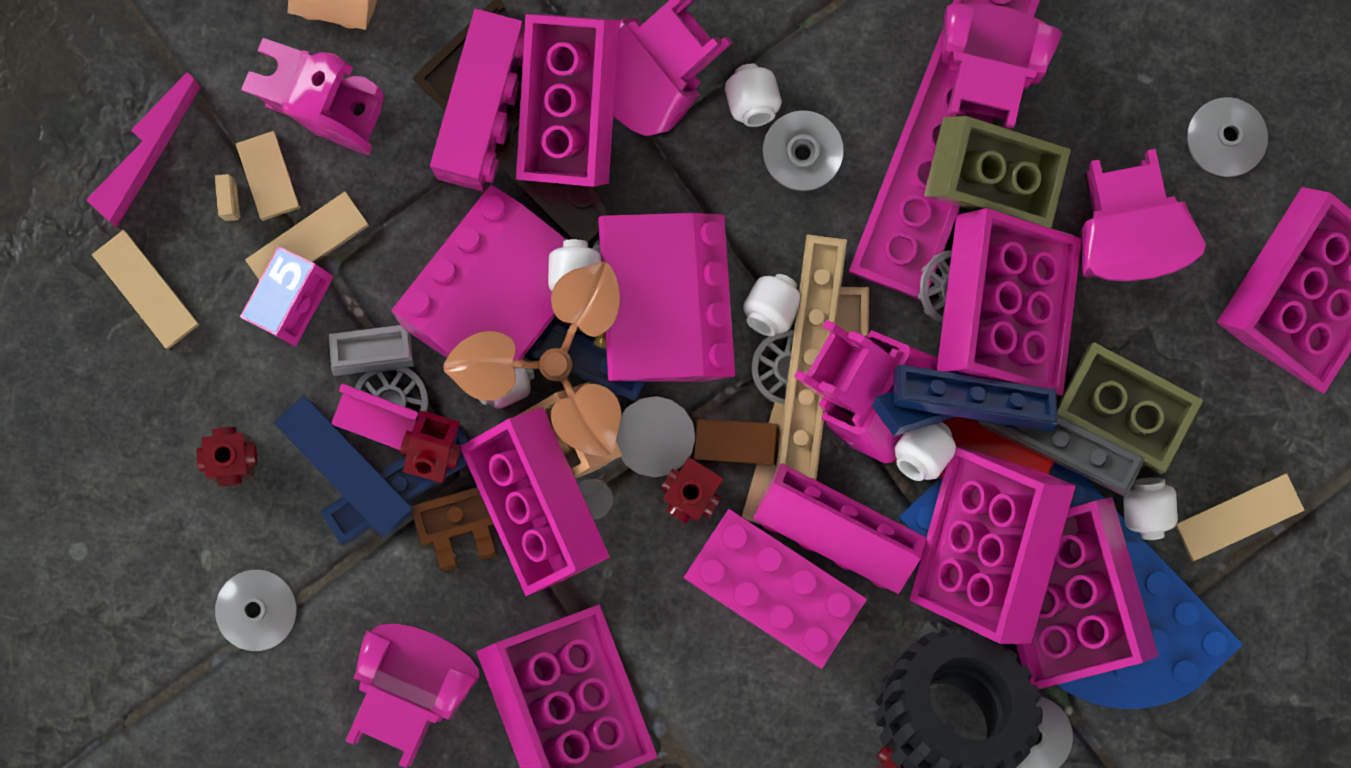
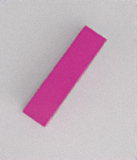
(155, 130)

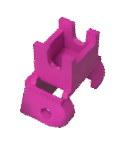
(994, 57)
(654, 64)
(306, 88)
(1135, 226)
(851, 375)
(407, 685)

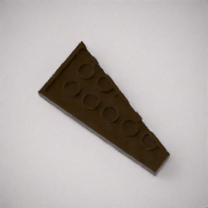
(569, 206)

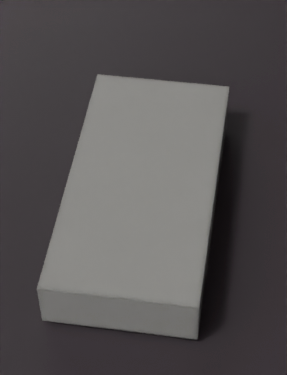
(370, 350)

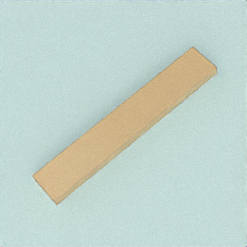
(819, 302)

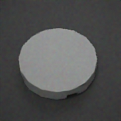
(655, 436)

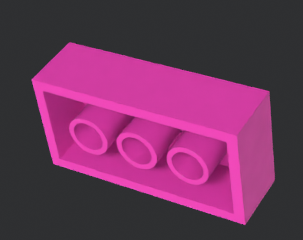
(567, 99)
(479, 101)
(534, 501)
(775, 589)

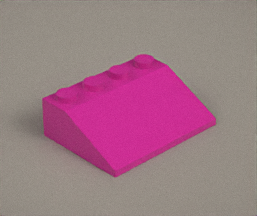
(485, 279)
(1299, 292)
(672, 297)
(1009, 300)
(992, 545)
(1091, 604)
(567, 696)

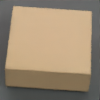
(227, 197)

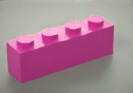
(839, 529)

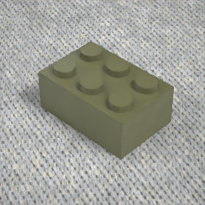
(996, 170)
(1128, 406)

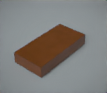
(736, 442)

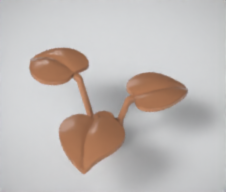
(590, 416)

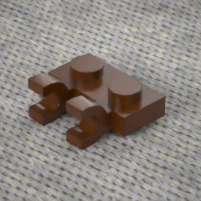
(451, 518)

